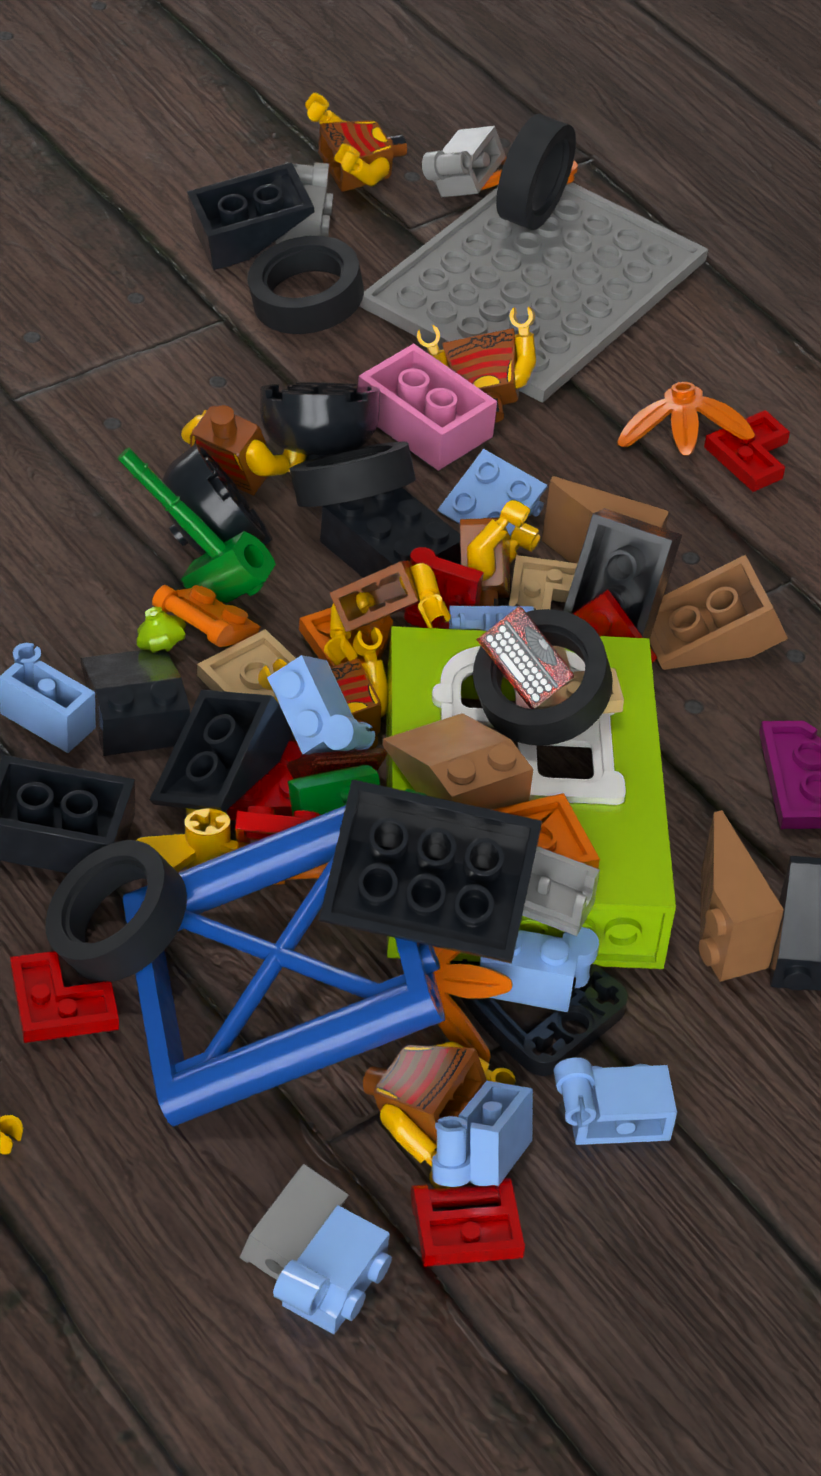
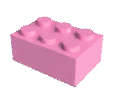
(430, 406)

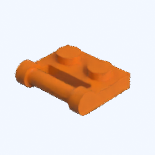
(198, 607)

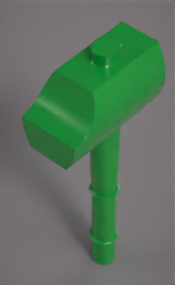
(226, 567)
(329, 789)

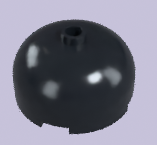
(319, 416)
(212, 497)

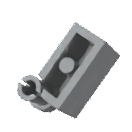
(465, 161)
(316, 183)

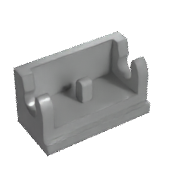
(560, 891)
(292, 1221)

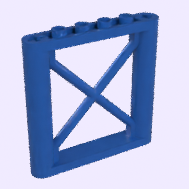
(222, 1078)

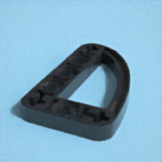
(582, 1008)

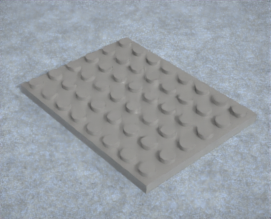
(580, 272)

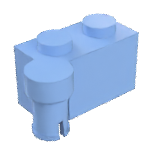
(46, 700)
(318, 708)
(546, 968)
(616, 1102)
(485, 1137)

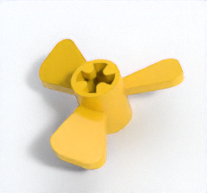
(205, 838)

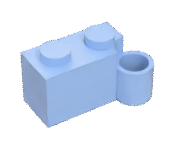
(335, 1270)

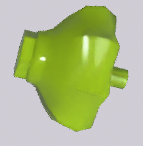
(160, 630)

